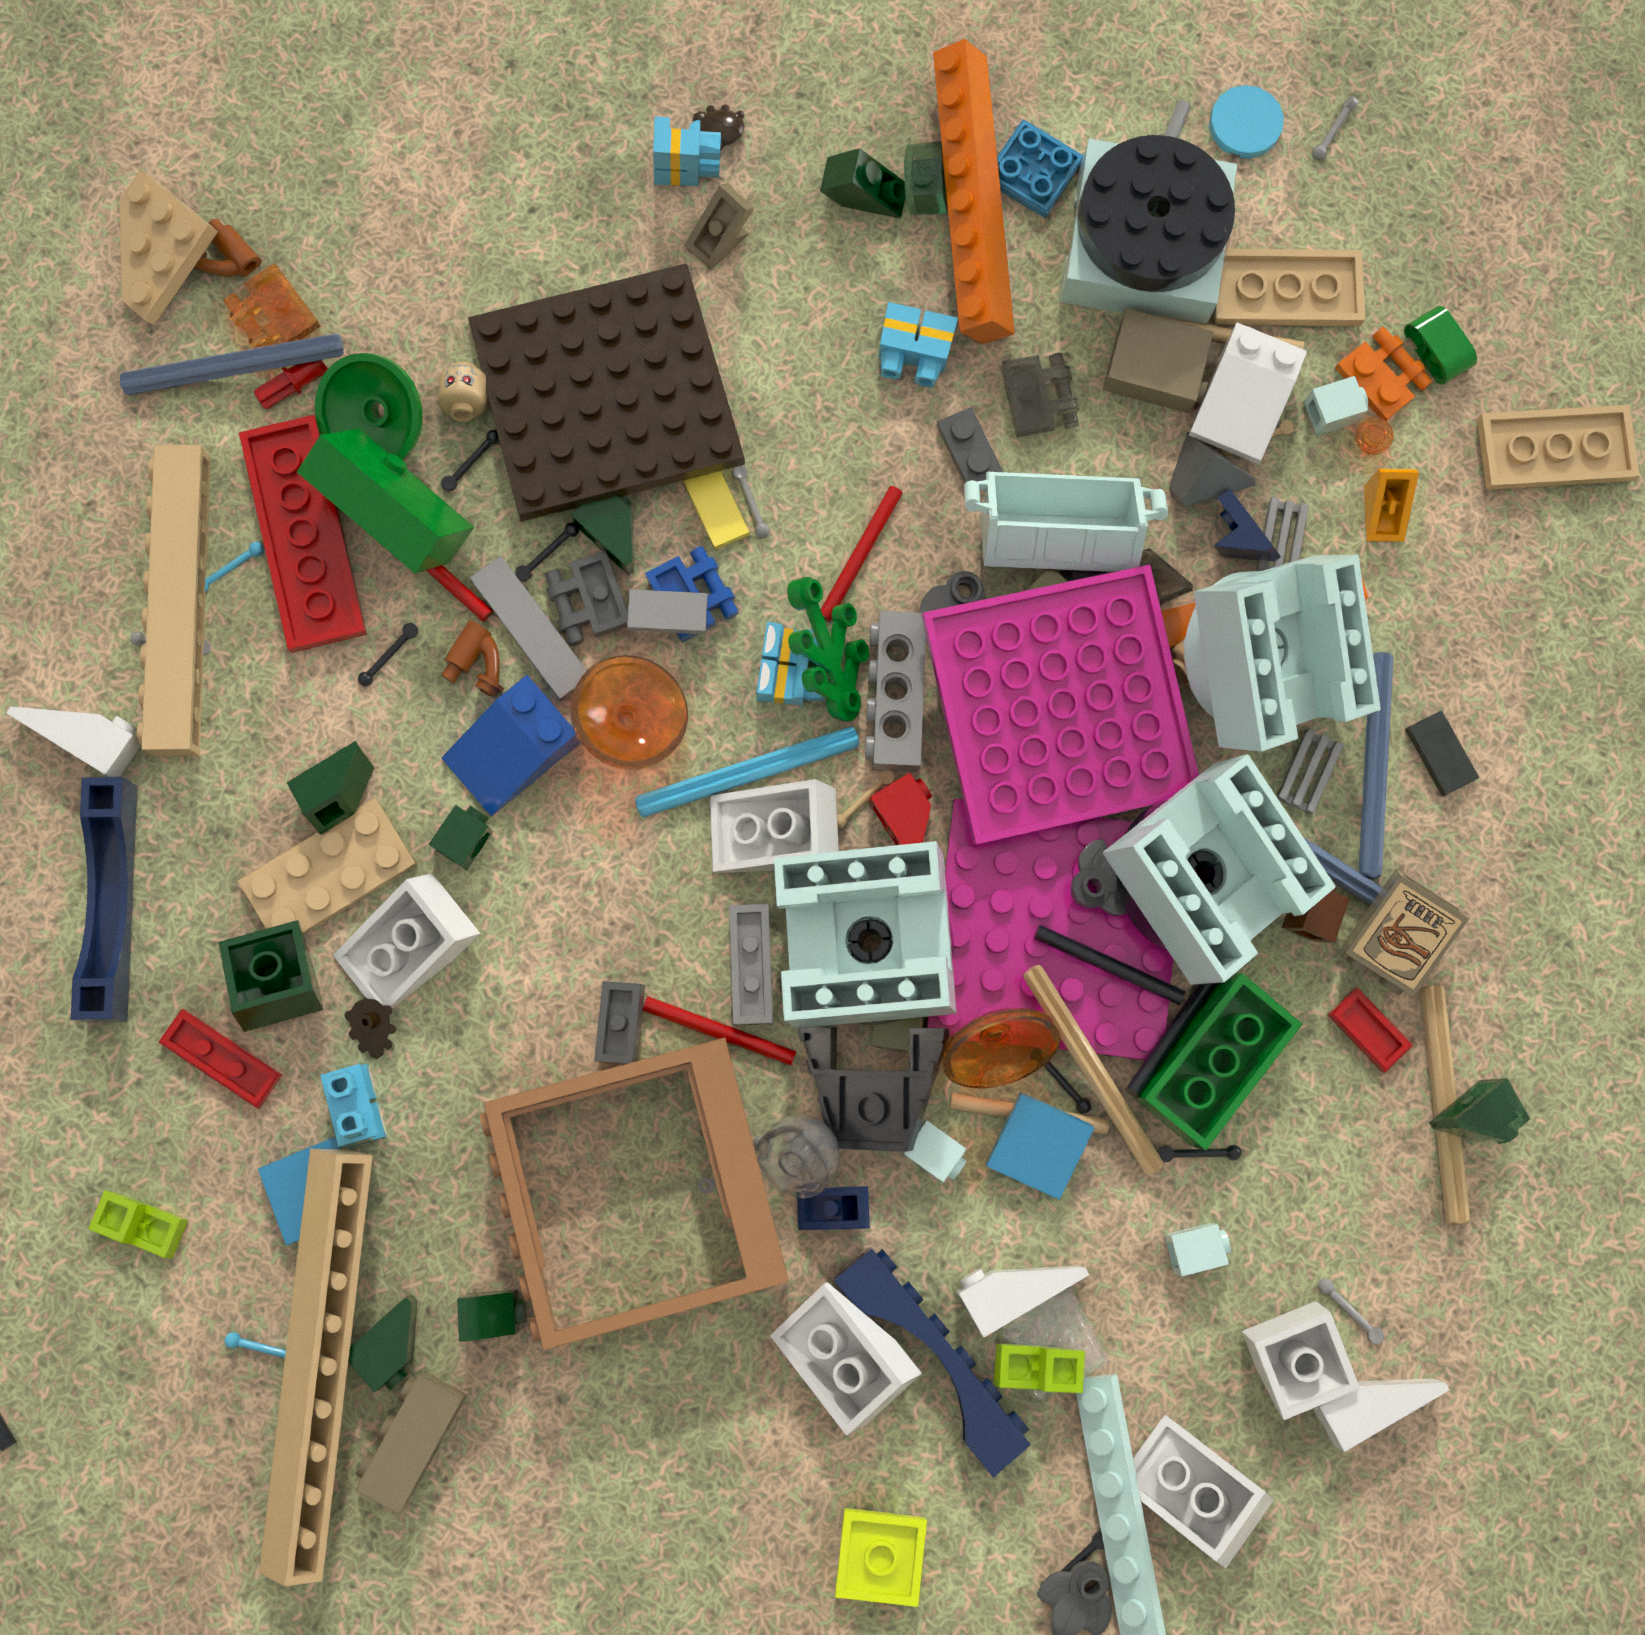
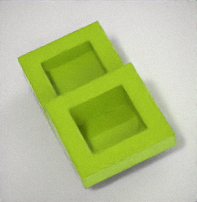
(138, 1224)
(1039, 1368)

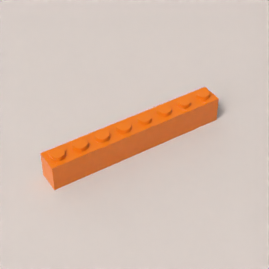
(973, 193)

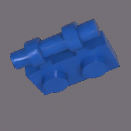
(675, 577)

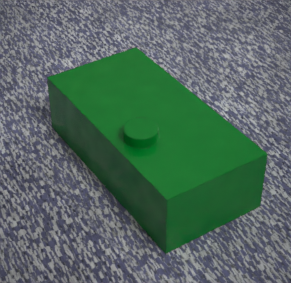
(385, 499)
(1218, 1060)

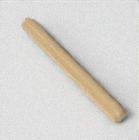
(1093, 1070)
(1444, 1094)

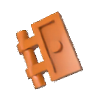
(1383, 388)

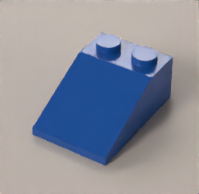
(510, 746)

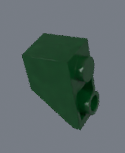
(863, 184)
(332, 787)

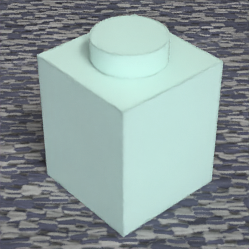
(1336, 405)
(937, 1153)
(1198, 1249)

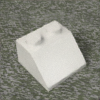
(1301, 1359)

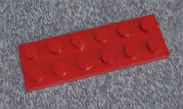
(301, 538)

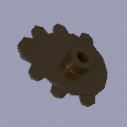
(722, 121)
(371, 1026)

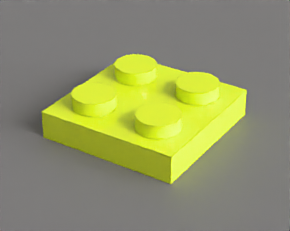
(880, 1557)

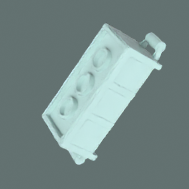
(1063, 520)

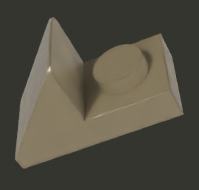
(720, 226)

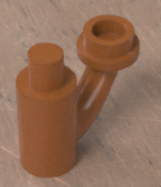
(238, 254)
(465, 652)

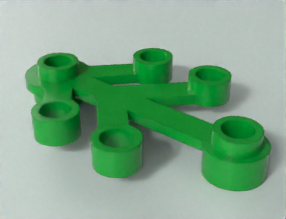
(841, 696)

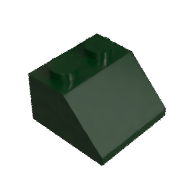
(270, 976)

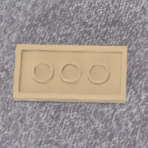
(1291, 288)
(1558, 447)
(329, 870)

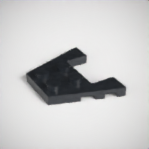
(874, 1106)

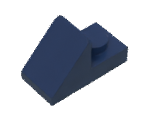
(1246, 538)
(835, 1209)

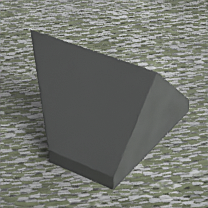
(1205, 474)

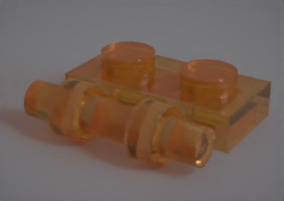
(281, 305)

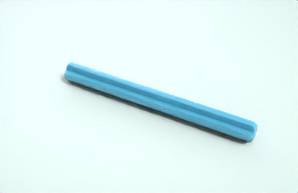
(747, 771)

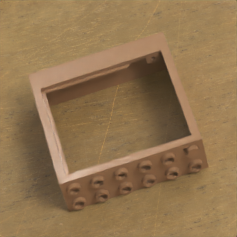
(731, 1160)

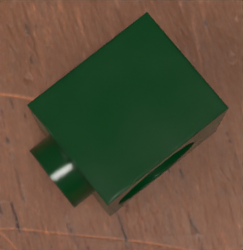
(462, 836)

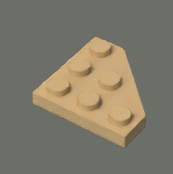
(157, 244)

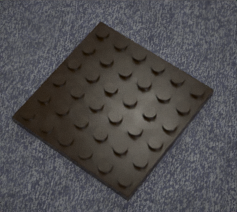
(605, 392)

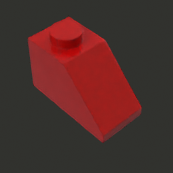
(903, 809)

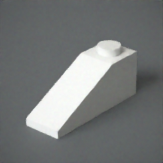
(88, 736)
(1007, 1294)
(1374, 1408)

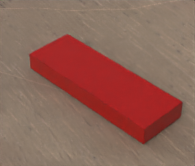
(220, 1058)

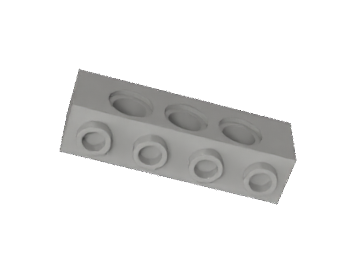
(906, 632)

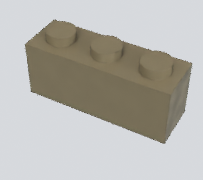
(409, 1441)

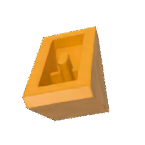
(1389, 503)

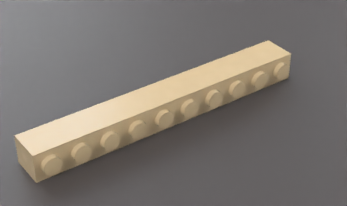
(315, 1367)

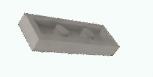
(750, 964)

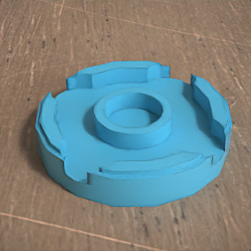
(1246, 121)

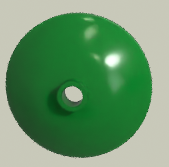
(351, 397)

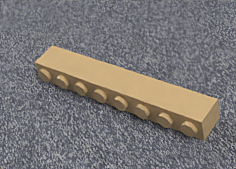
(175, 601)

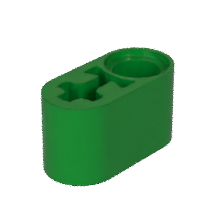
(1441, 344)

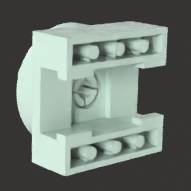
(1281, 650)

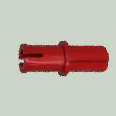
(289, 382)

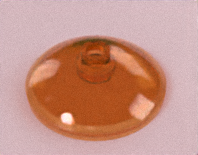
(635, 690)
(1000, 1048)

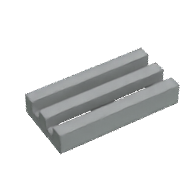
(1288, 508)
(1322, 743)

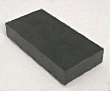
(1442, 753)

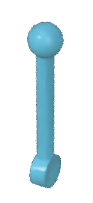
(255, 549)
(234, 1340)

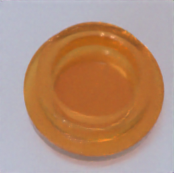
(1374, 435)

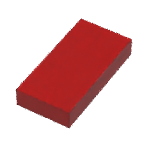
(1370, 1030)

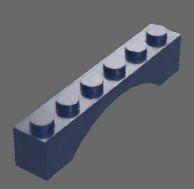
(103, 965)
(985, 1426)

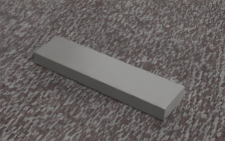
(529, 627)

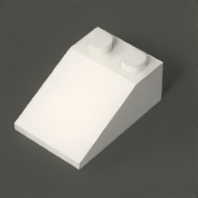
(1247, 393)
(772, 823)
(406, 941)
(844, 1358)
(1198, 1491)

